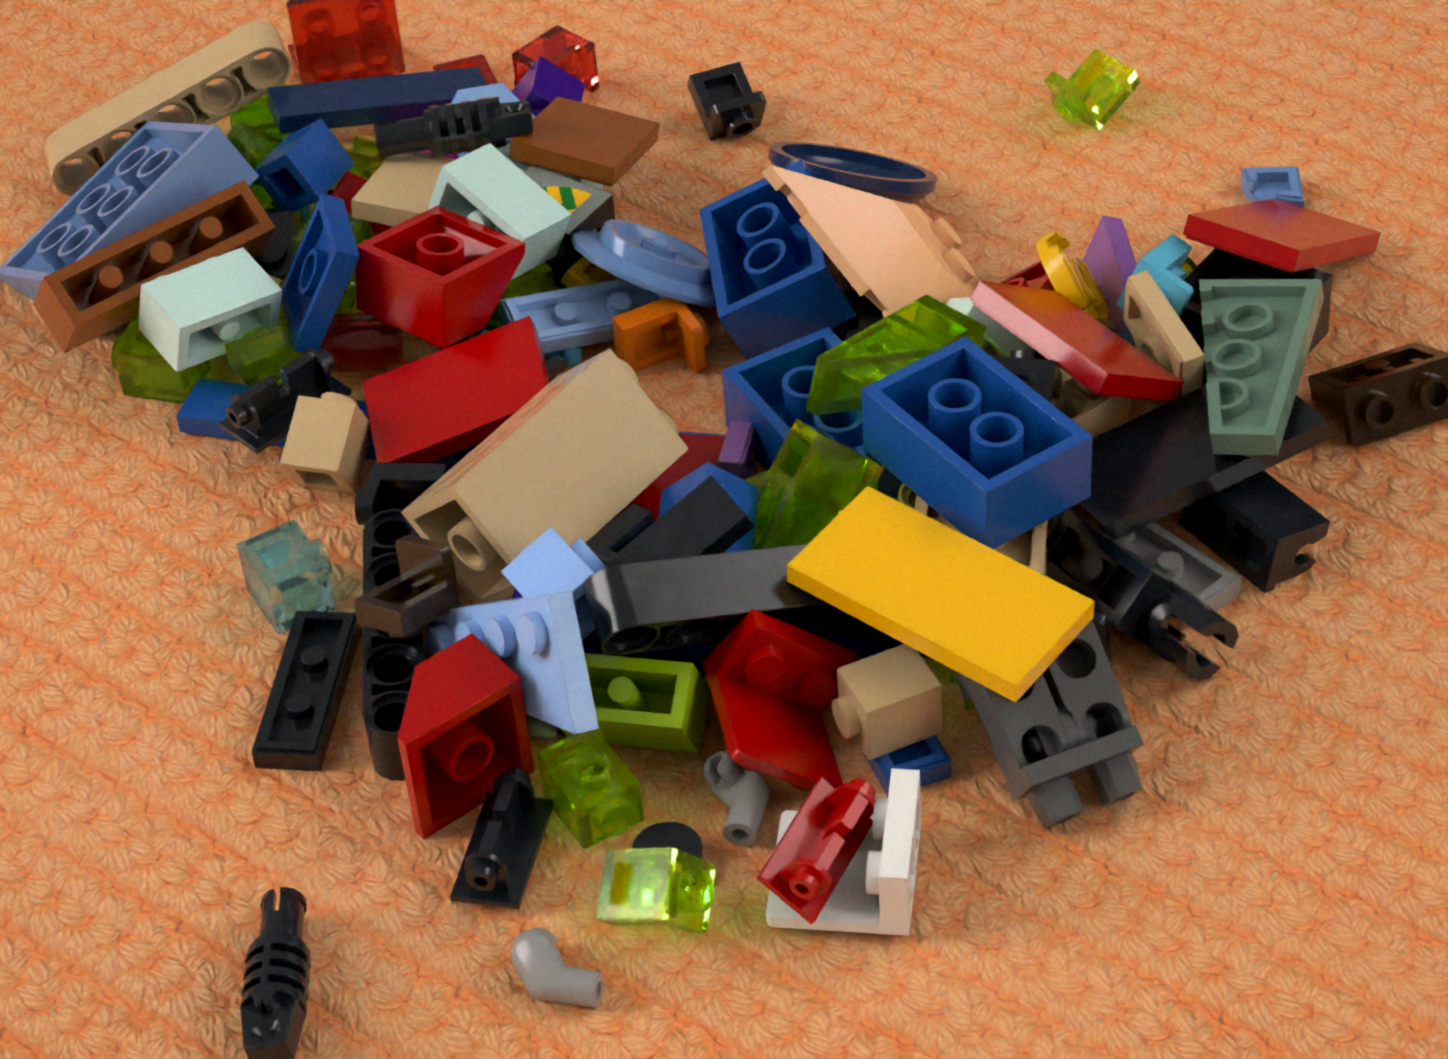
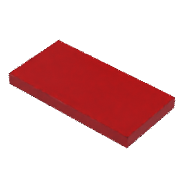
(1281, 234)

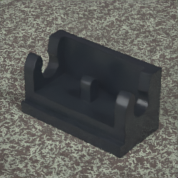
(1257, 529)

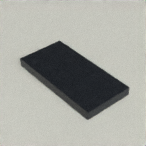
(1169, 463)

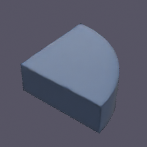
(1272, 183)

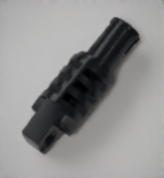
(455, 128)
(276, 979)

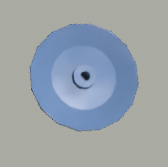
(649, 260)

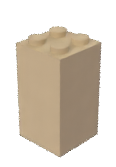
(556, 462)

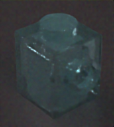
(286, 574)

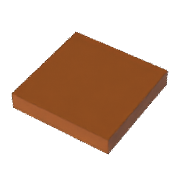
(585, 141)

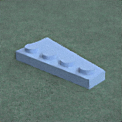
(539, 643)

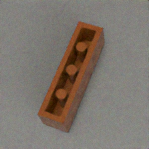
(106, 285)

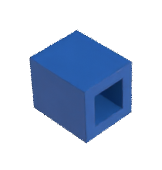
(303, 167)

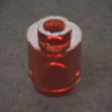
(362, 343)

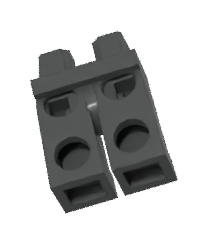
(1062, 730)

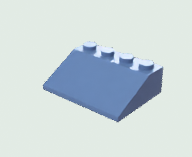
(142, 183)

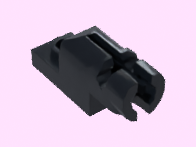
(1133, 594)

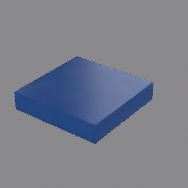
(319, 273)

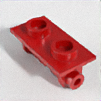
(819, 845)

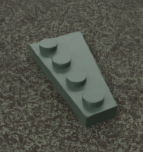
(1255, 357)

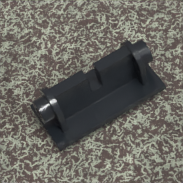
(266, 409)
(503, 843)

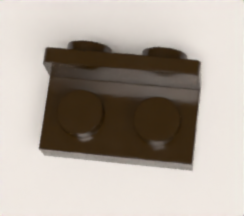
(1386, 392)

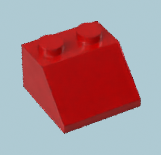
(435, 275)
(460, 732)

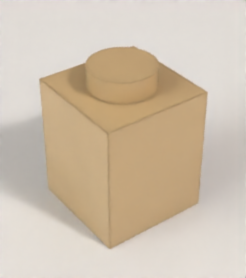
(327, 443)
(888, 701)

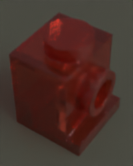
(564, 50)

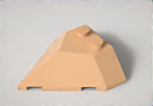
(878, 243)

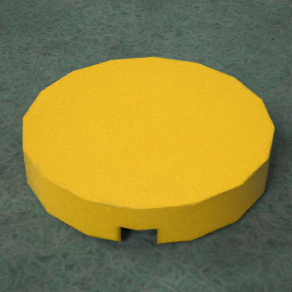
(1072, 276)

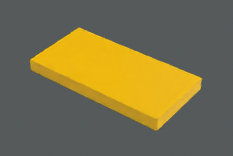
(941, 593)

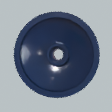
(857, 169)

